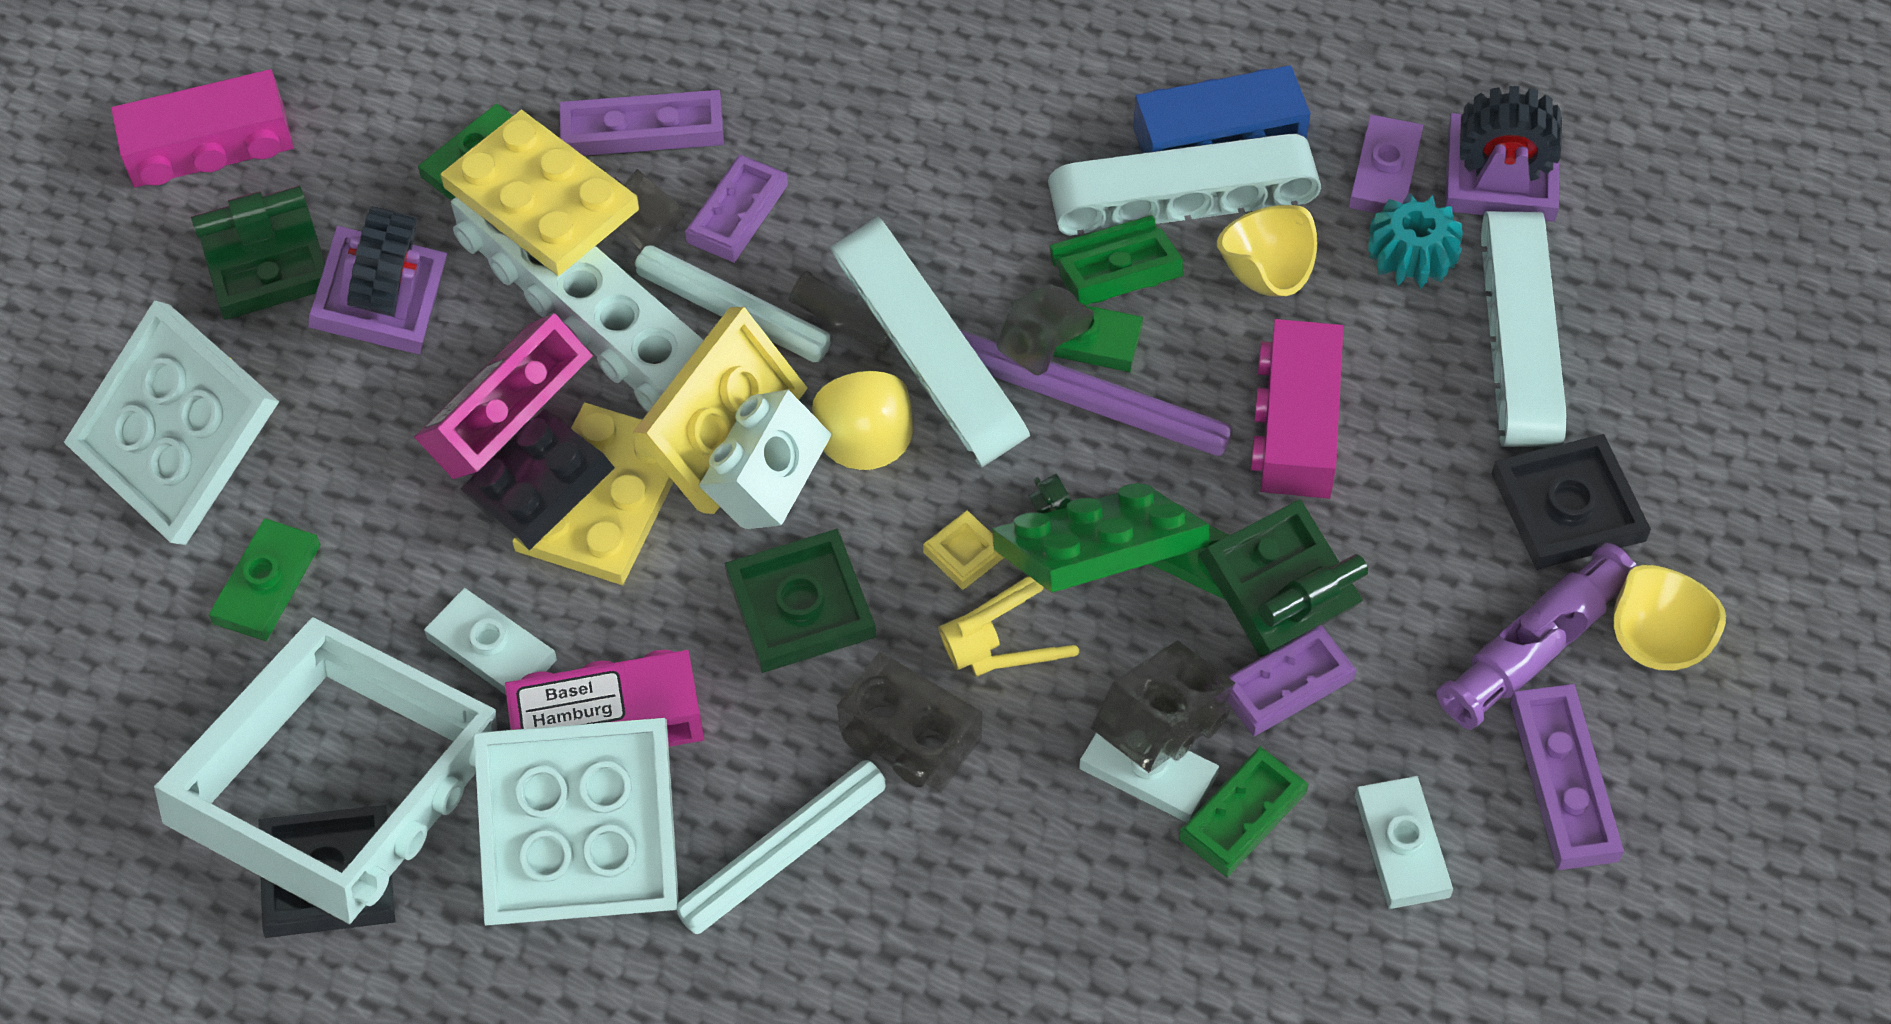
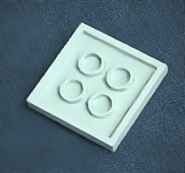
(170, 422)
(576, 821)

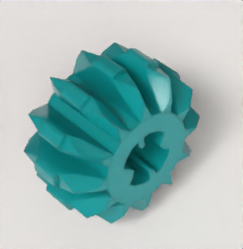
(1415, 240)

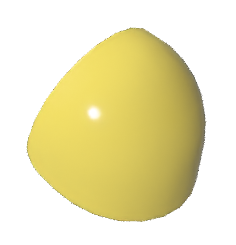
(1271, 249)
(867, 419)
(1667, 618)

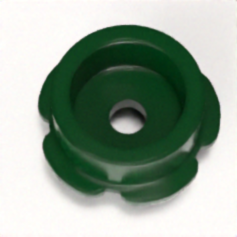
(1050, 495)

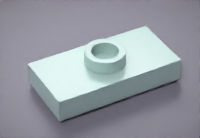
(488, 641)
(1171, 787)
(1403, 842)

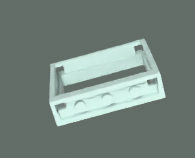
(261, 710)

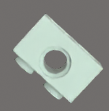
(765, 459)

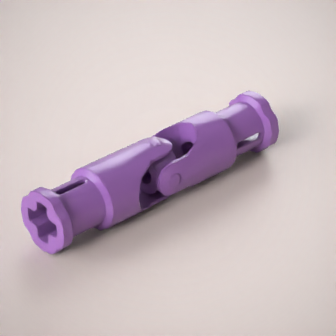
(1542, 630)

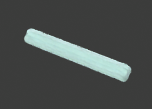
(719, 295)
(780, 847)

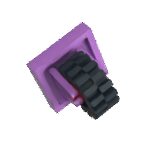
(1505, 154)
(379, 283)

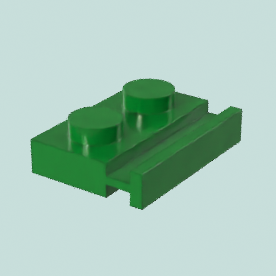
(1116, 260)

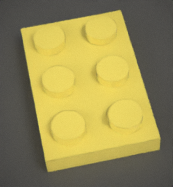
(540, 192)
(704, 398)
(614, 519)

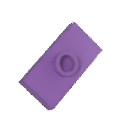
(1385, 163)
(736, 208)
(1289, 680)

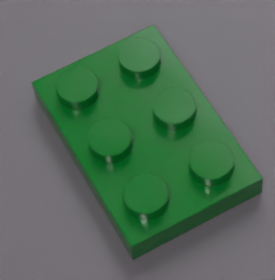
(1099, 537)

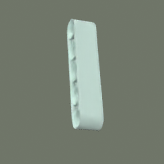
(1184, 182)
(1525, 329)
(930, 341)

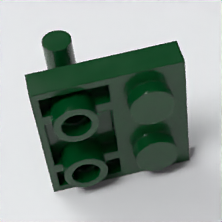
(260, 251)
(1283, 577)

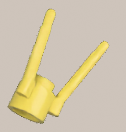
(973, 635)

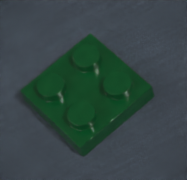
(800, 600)

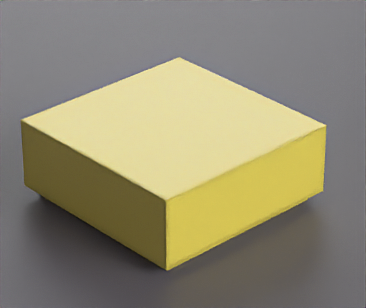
(963, 550)

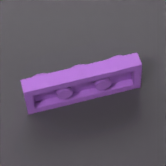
(643, 122)
(1566, 777)

